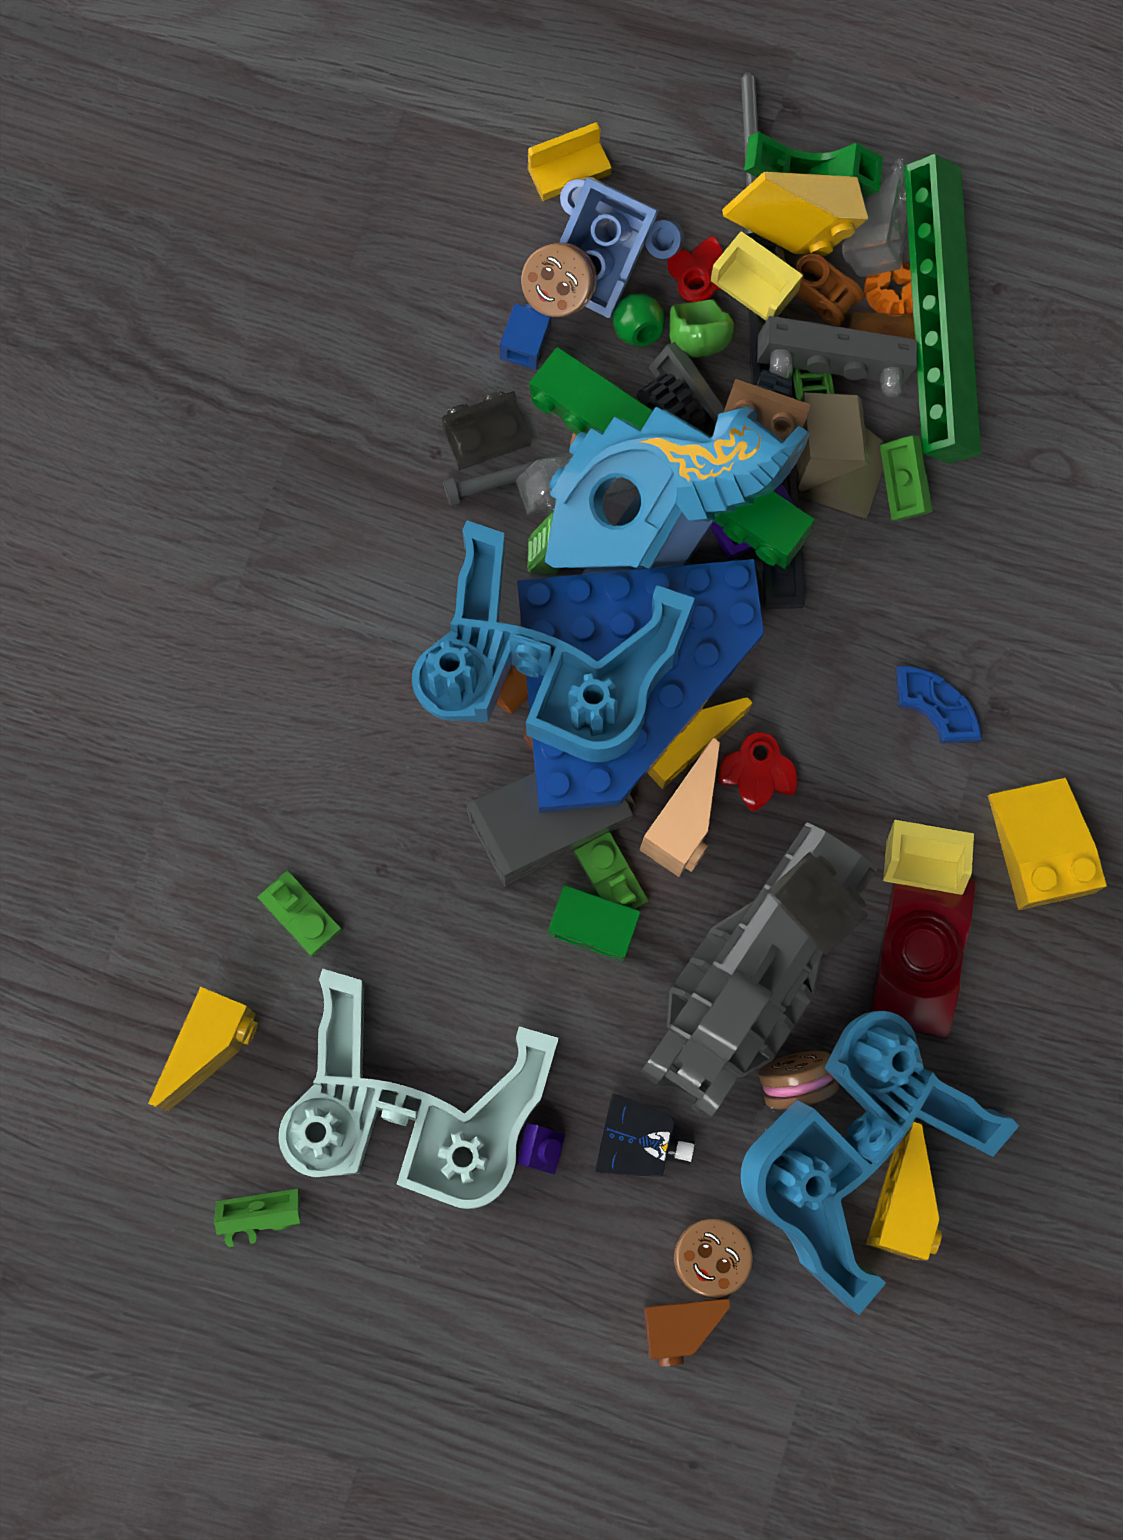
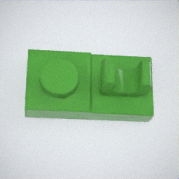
(905, 478)
(610, 872)
(299, 913)
(255, 1212)

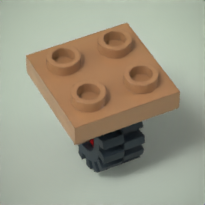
(771, 400)

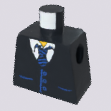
(639, 1141)

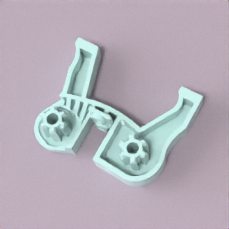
(450, 1152)

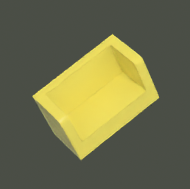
(756, 277)
(928, 857)

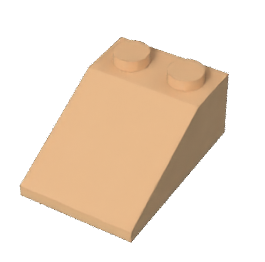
(680, 828)

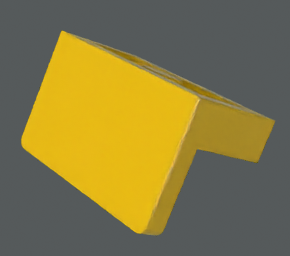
(567, 159)

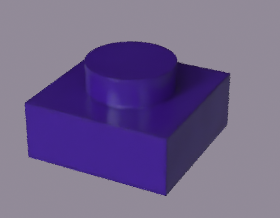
(540, 1149)

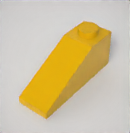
(692, 742)

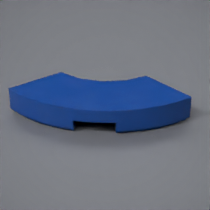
(939, 702)

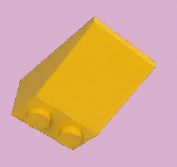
(800, 210)
(1046, 844)
(205, 1043)
(907, 1204)

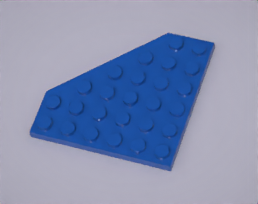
(599, 615)

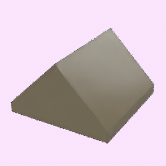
(835, 439)
(853, 490)

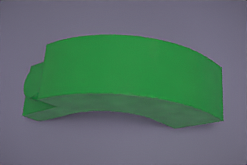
(853, 161)

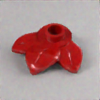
(696, 269)
(757, 777)

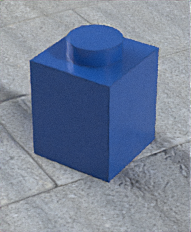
(525, 336)

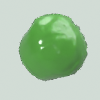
(700, 328)

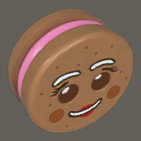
(559, 279)
(797, 1078)
(713, 1258)

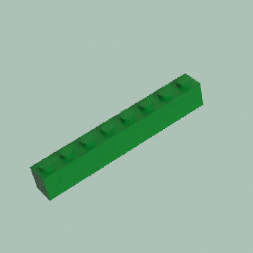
(942, 310)
(590, 401)

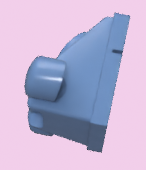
(613, 233)

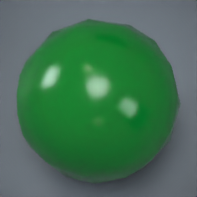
(638, 320)

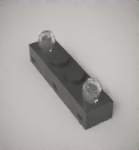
(837, 351)

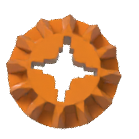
(886, 300)

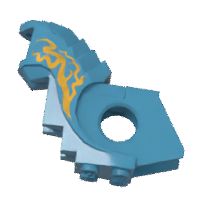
(675, 474)

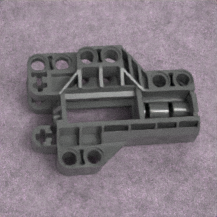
(747, 984)

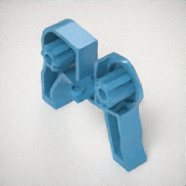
(582, 703)
(806, 1167)

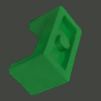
(593, 923)

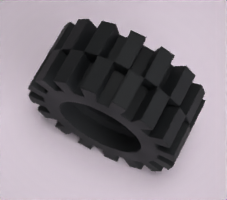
(670, 395)

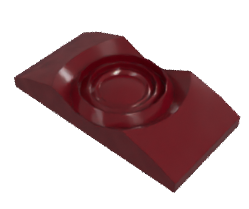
(923, 956)

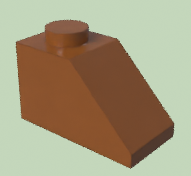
(681, 1328)

